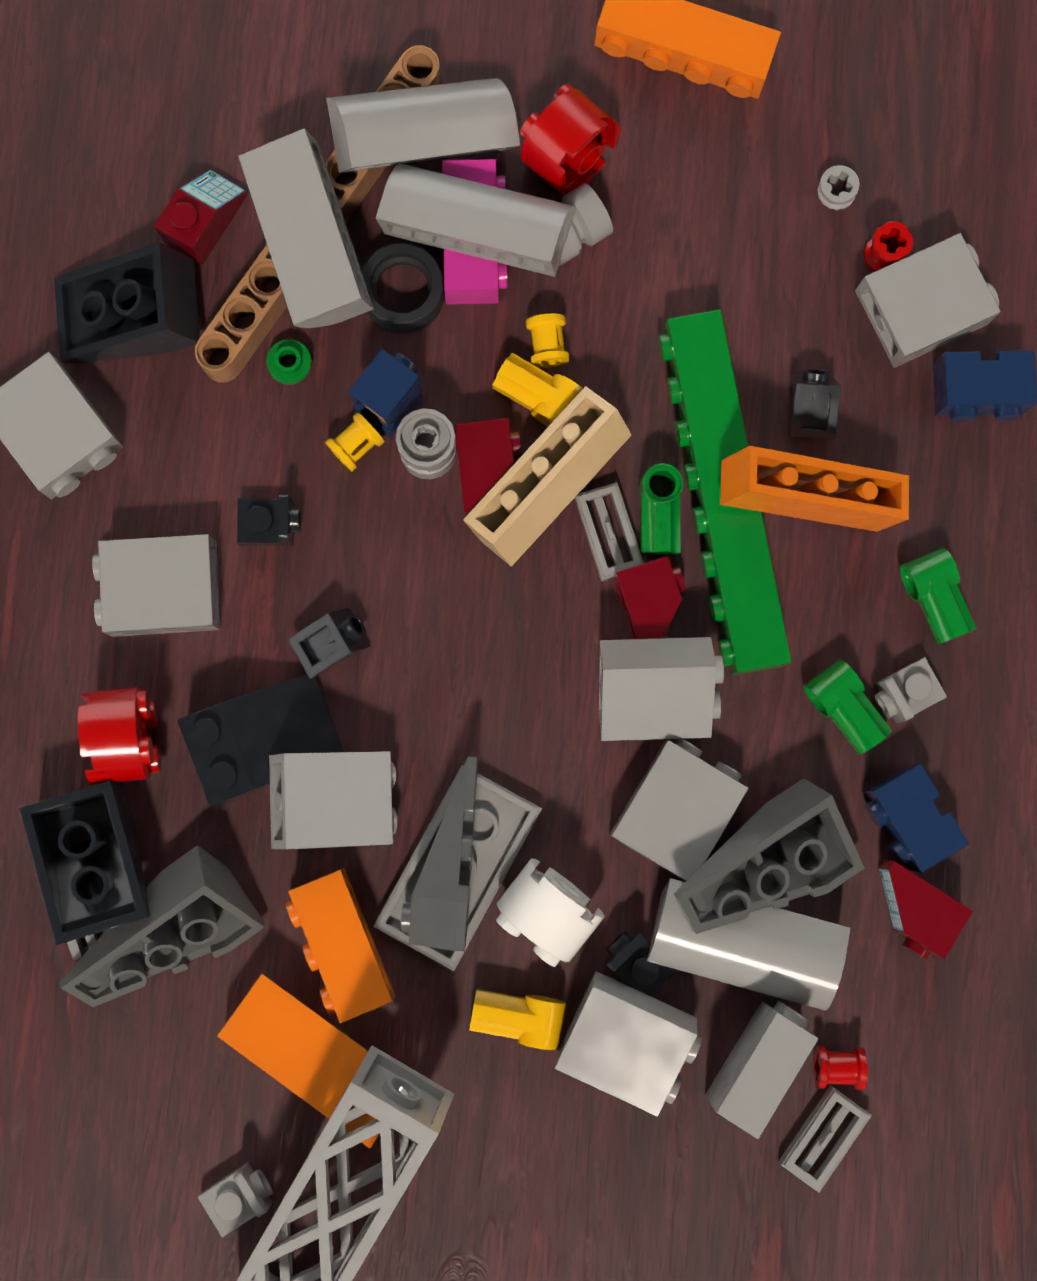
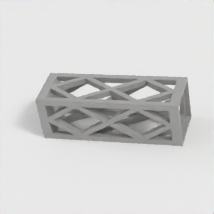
(399, 1102)

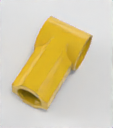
(535, 389)
(531, 1020)

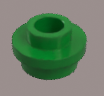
(291, 374)

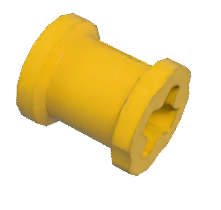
(547, 340)
(354, 441)

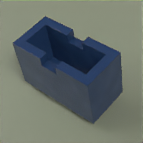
(977, 387)
(387, 392)
(912, 819)

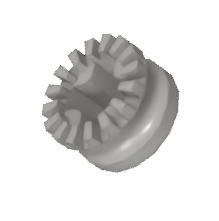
(844, 199)

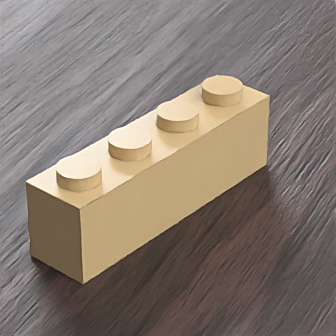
(548, 476)

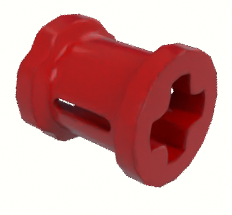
(899, 242)
(840, 1067)

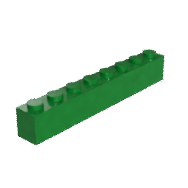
(733, 537)

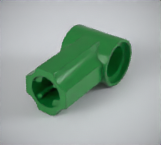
(661, 515)
(934, 584)
(840, 696)

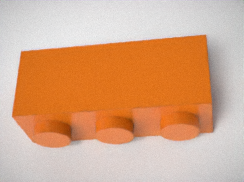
(340, 946)

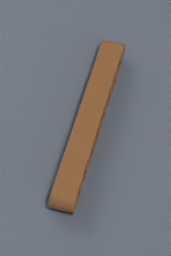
(270, 306)

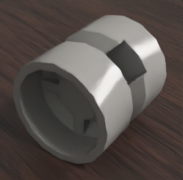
(589, 223)
(426, 443)

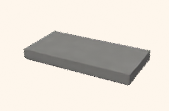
(499, 832)

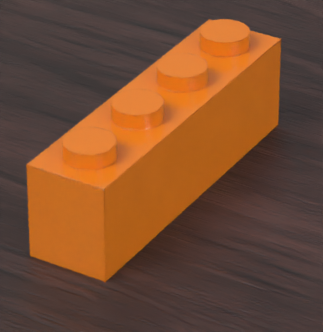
(689, 41)
(814, 489)

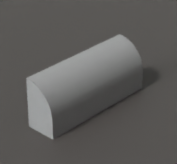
(422, 124)
(475, 219)
(305, 231)
(765, 953)

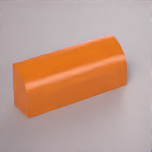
(296, 1047)

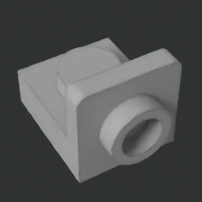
(908, 691)
(237, 1198)

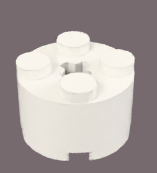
(548, 913)

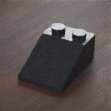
(127, 306)
(235, 737)
(87, 860)

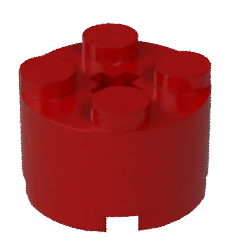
(568, 140)
(118, 735)

